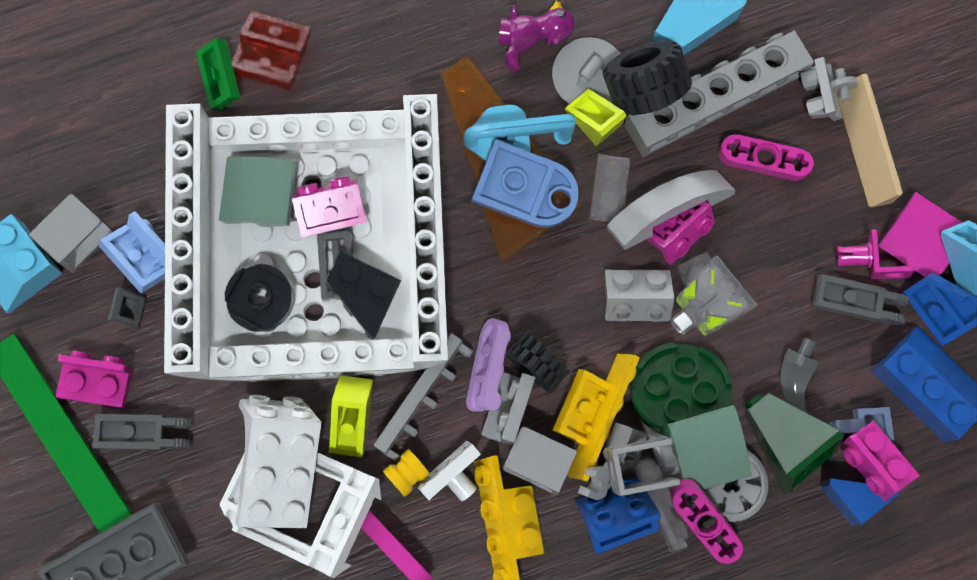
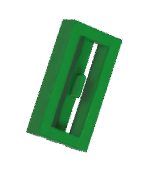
(221, 73)

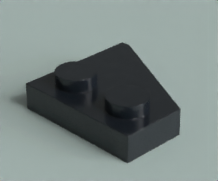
(363, 291)

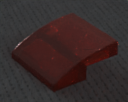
(270, 50)

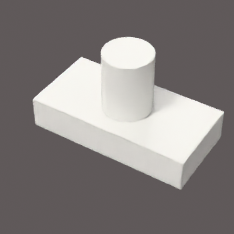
(451, 473)

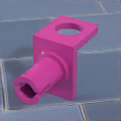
(869, 256)

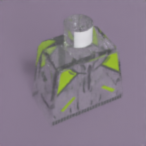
(712, 300)

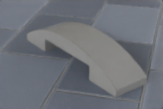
(666, 201)

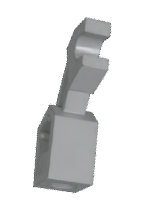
(600, 474)

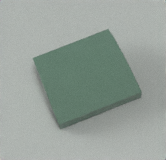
(258, 191)
(710, 448)

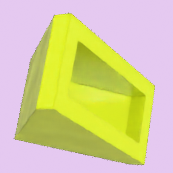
(596, 116)

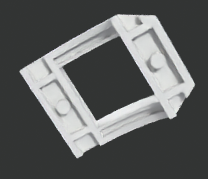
(337, 529)

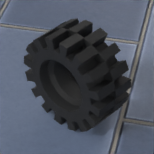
(538, 361)

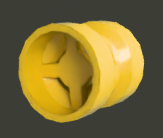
(406, 472)

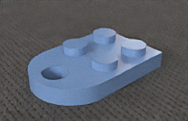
(523, 184)

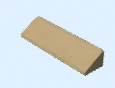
(870, 145)

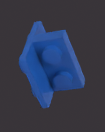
(618, 518)

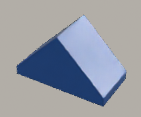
(854, 499)

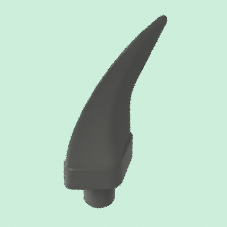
(797, 372)

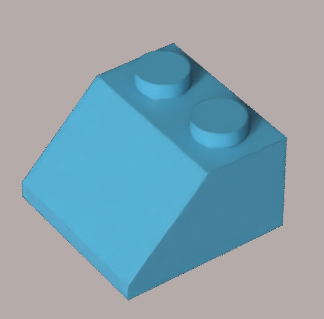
(23, 264)

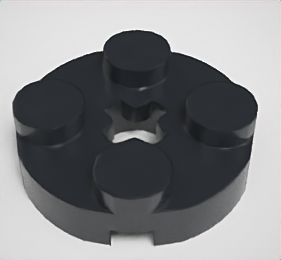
(255, 279)

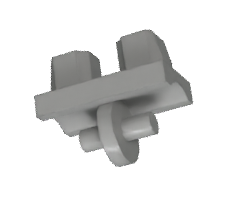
(822, 76)

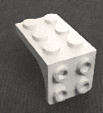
(277, 462)

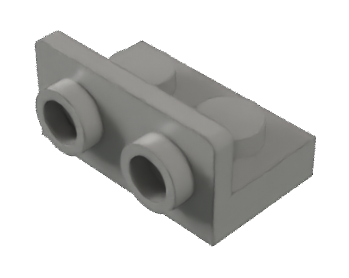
(504, 422)

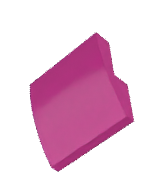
(917, 236)

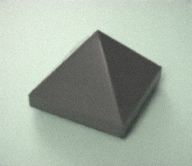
(127, 307)

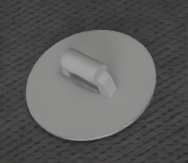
(581, 68)

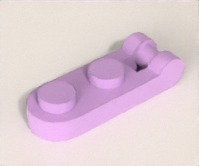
(488, 366)

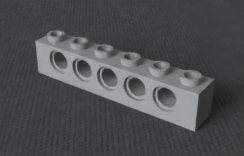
(784, 50)

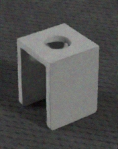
(70, 233)
(539, 460)
(615, 470)

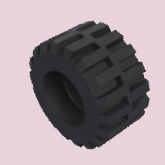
(647, 77)

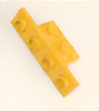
(591, 411)
(508, 518)

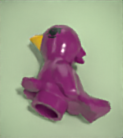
(524, 31)

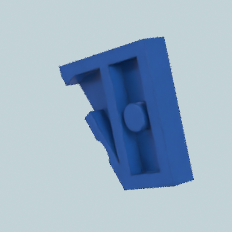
(943, 307)

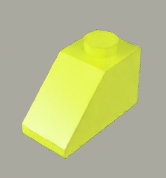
(350, 415)

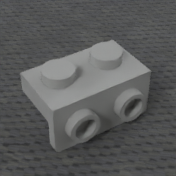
(638, 295)

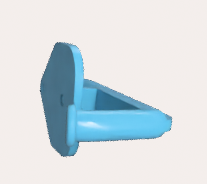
(510, 126)

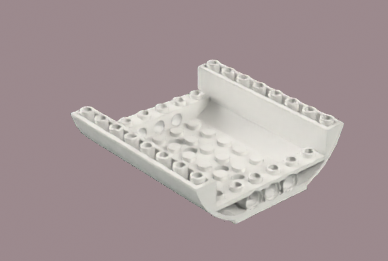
(400, 190)

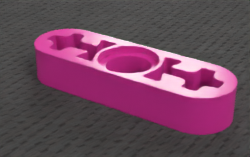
(787, 171)
(706, 535)
(394, 549)

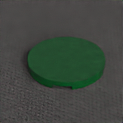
(678, 384)

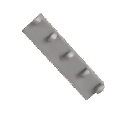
(415, 399)

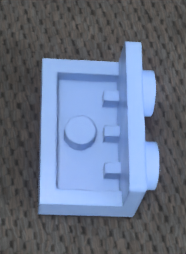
(137, 252)

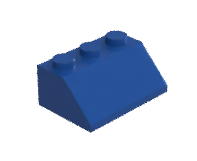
(930, 385)

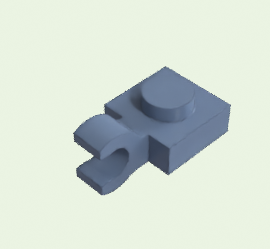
(863, 417)

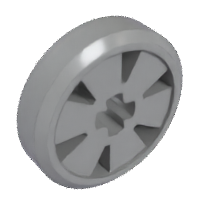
(748, 497)

